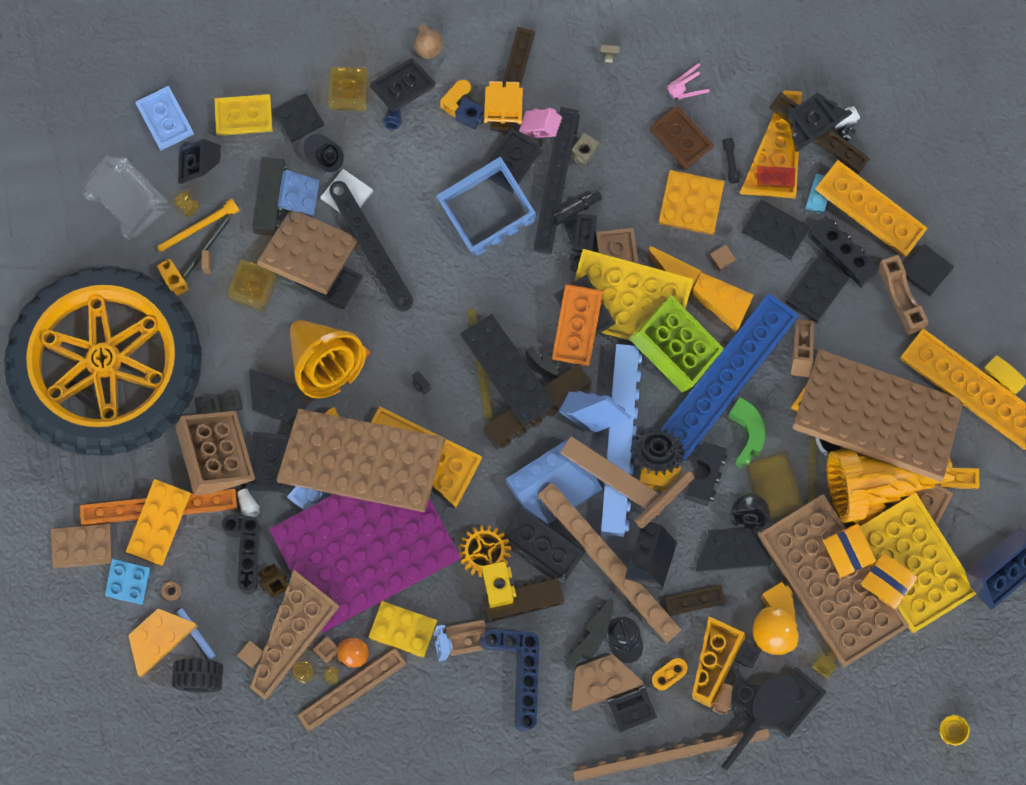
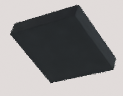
(927, 269)

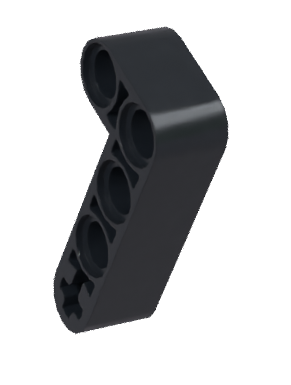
(244, 554)

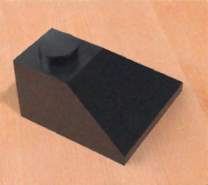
(197, 160)

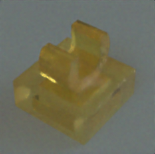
(825, 665)

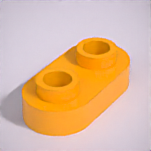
(668, 673)

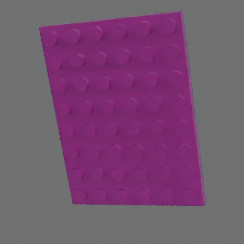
(363, 550)

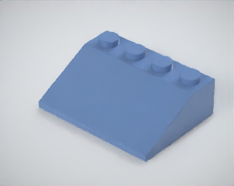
(551, 467)

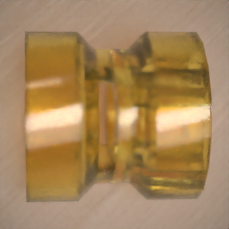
(186, 203)
(303, 675)

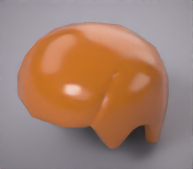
(353, 652)

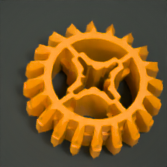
(476, 554)

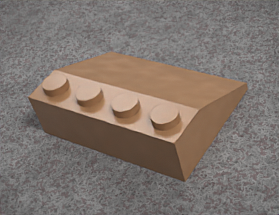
(214, 451)

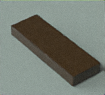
(694, 600)

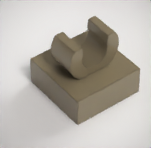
(609, 50)

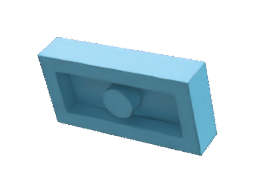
(816, 201)

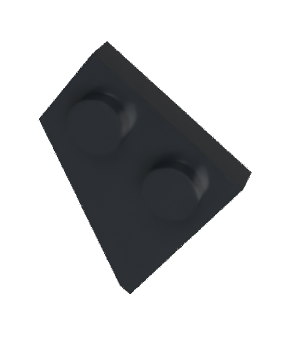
(581, 231)

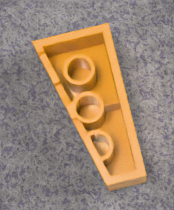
(717, 656)

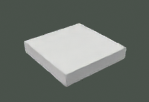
(358, 189)

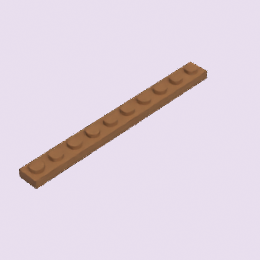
(608, 562)
(661, 755)

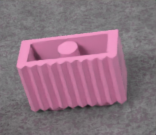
(540, 123)

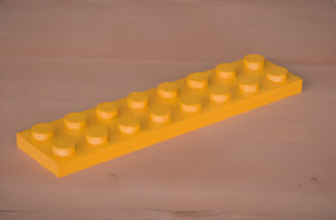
(968, 384)

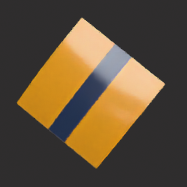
(849, 550)
(889, 581)

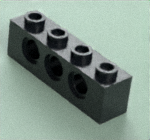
(845, 262)

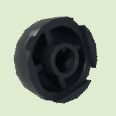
(750, 511)

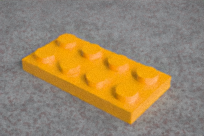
(158, 522)

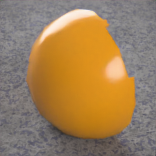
(775, 631)

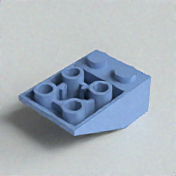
(592, 411)

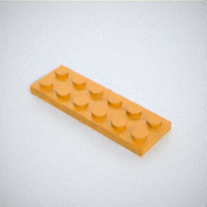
(871, 208)

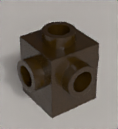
(272, 580)

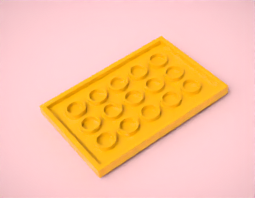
(630, 289)
(915, 542)

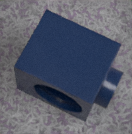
(466, 107)

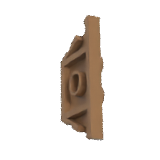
(601, 681)

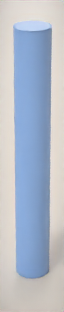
(198, 637)

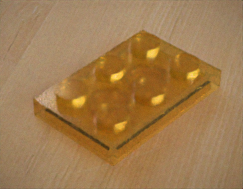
(776, 485)

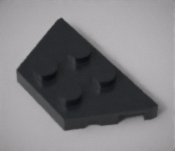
(814, 119)
(276, 397)
(731, 551)

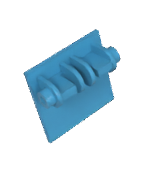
(127, 581)

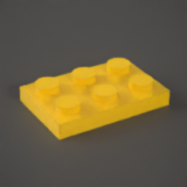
(243, 114)
(402, 629)

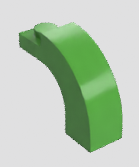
(753, 424)

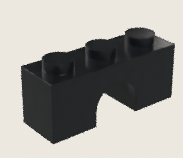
(712, 458)

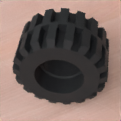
(197, 675)

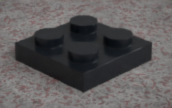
(298, 117)

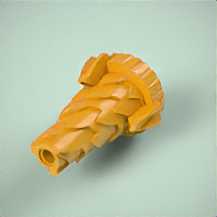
(863, 484)

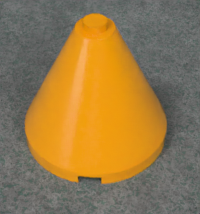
(324, 358)

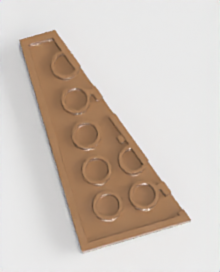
(297, 624)

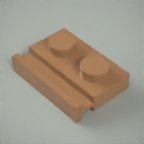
(466, 637)

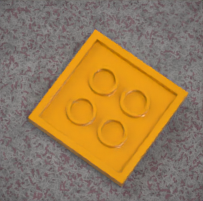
(691, 202)

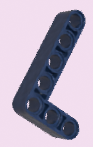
(521, 670)

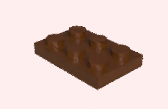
(681, 137)

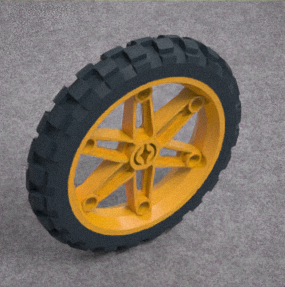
(121, 432)

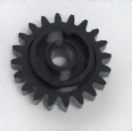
(657, 451)

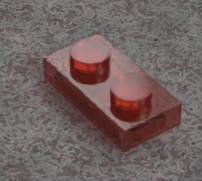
(775, 177)

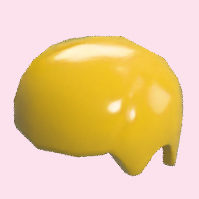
(954, 730)

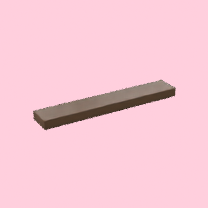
(609, 473)
(351, 689)

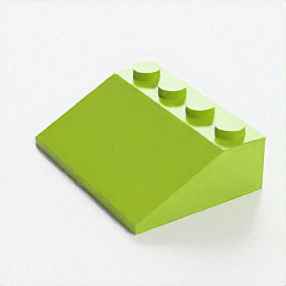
(676, 344)

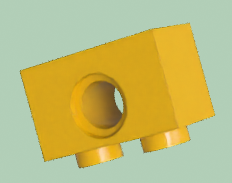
(496, 596)

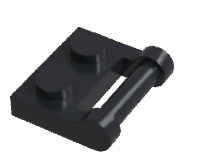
(635, 714)

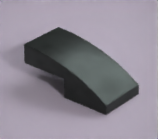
(221, 403)

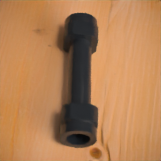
(733, 174)

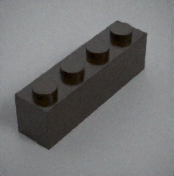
(527, 600)

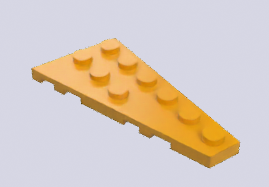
(775, 151)
(455, 465)

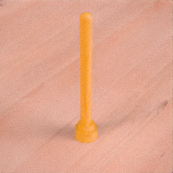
(229, 208)

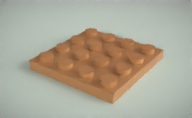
(308, 251)

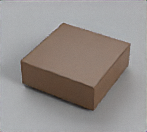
(722, 257)
(206, 262)
(326, 649)
(251, 654)

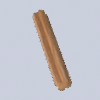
(664, 499)

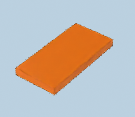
(577, 325)

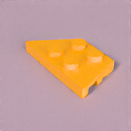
(157, 637)

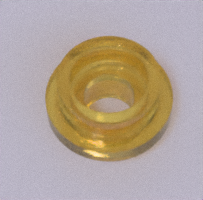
(331, 675)

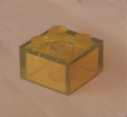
(348, 89)
(252, 285)

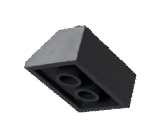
(651, 556)

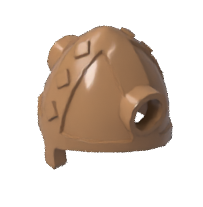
(428, 43)

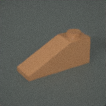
(802, 348)

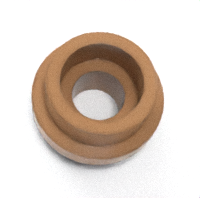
(168, 585)

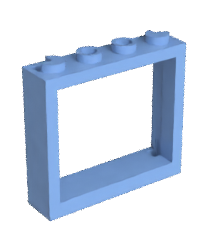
(471, 181)

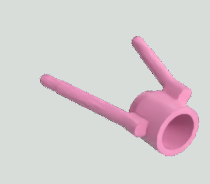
(677, 86)

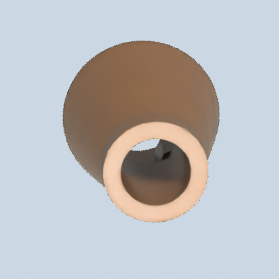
(722, 701)

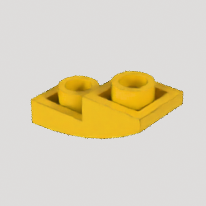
(1006, 374)

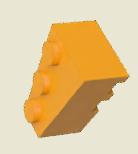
(723, 300)

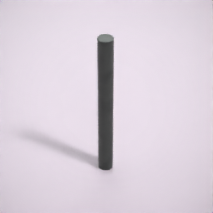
(205, 246)

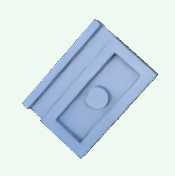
(442, 644)

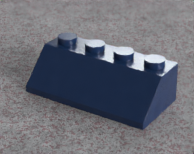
(1000, 570)

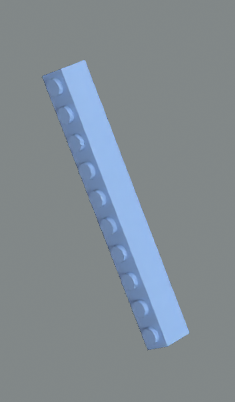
(620, 437)

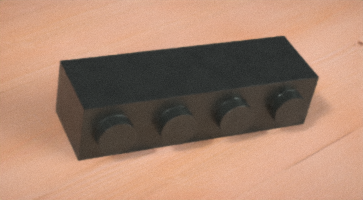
(266, 212)

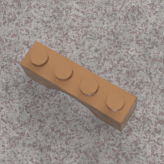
(908, 309)

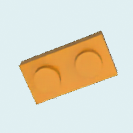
(964, 479)

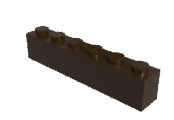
(507, 426)

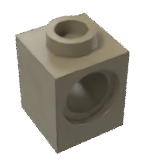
(587, 143)

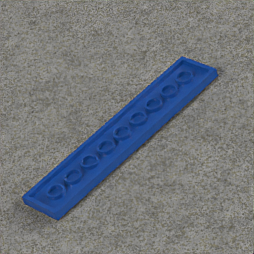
(730, 373)

